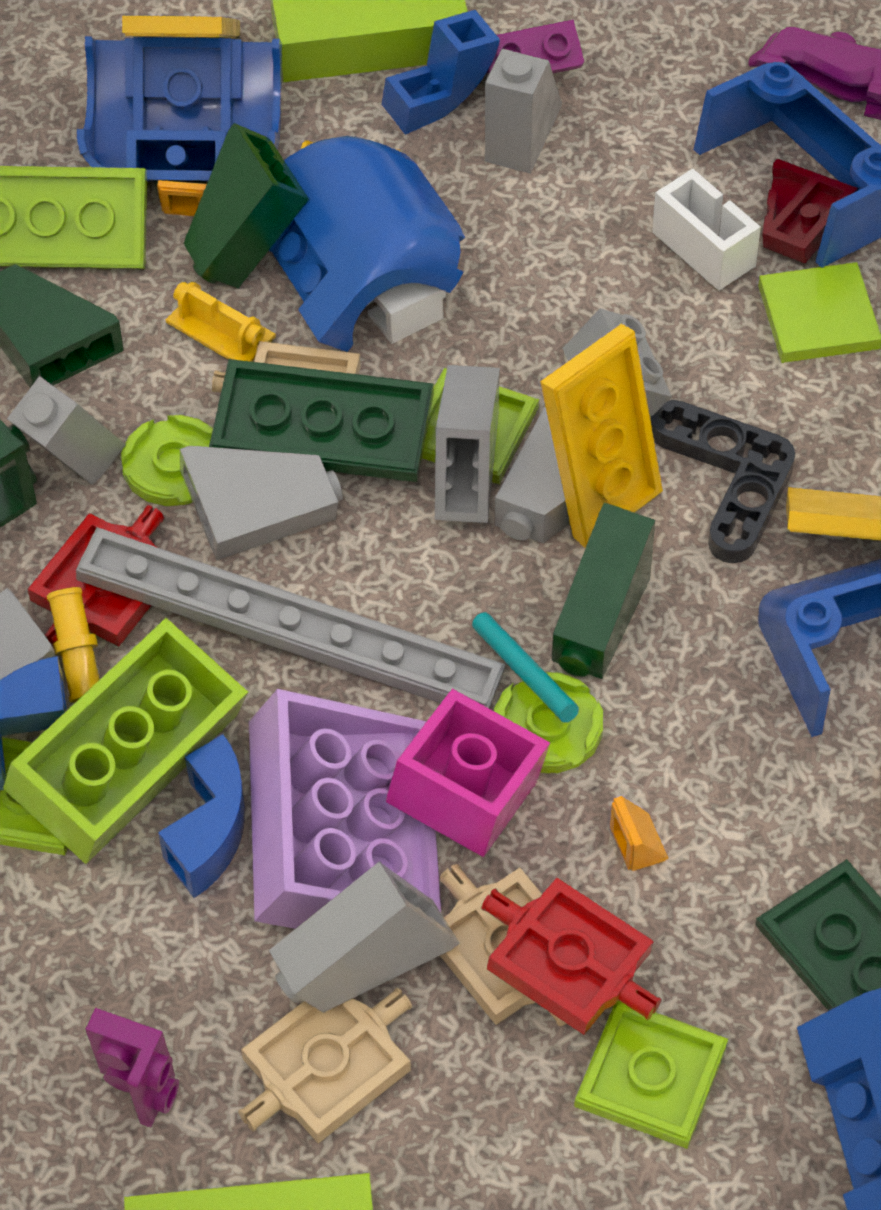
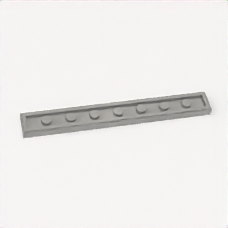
(286, 620)

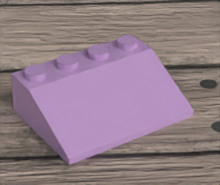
(322, 806)

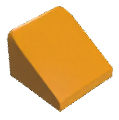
(180, 197)
(635, 835)

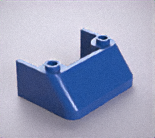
(820, 128)
(810, 617)

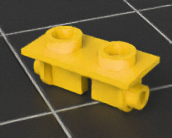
(216, 324)

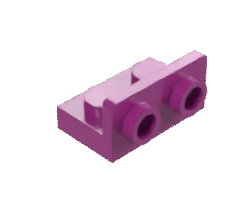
(550, 42)
(135, 1062)

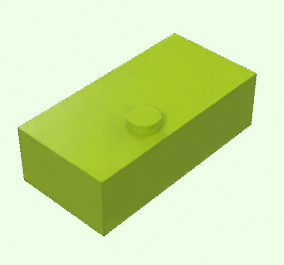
(355, 35)
(124, 740)

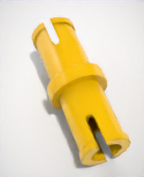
(74, 641)

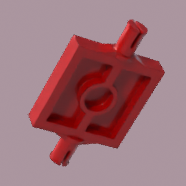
(106, 612)
(570, 955)

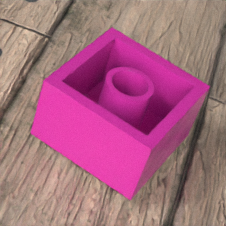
(467, 772)

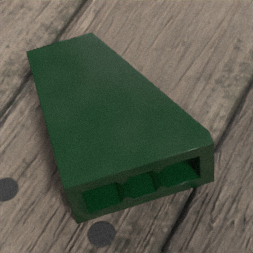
(242, 208)
(51, 329)
(604, 592)

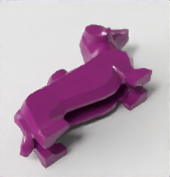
(829, 63)

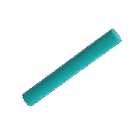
(525, 667)

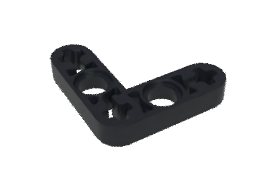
(749, 472)

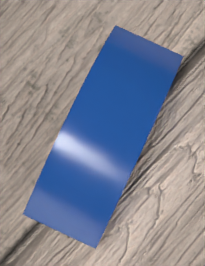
(457, 62)
(30, 701)
(207, 838)

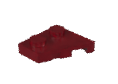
(799, 209)

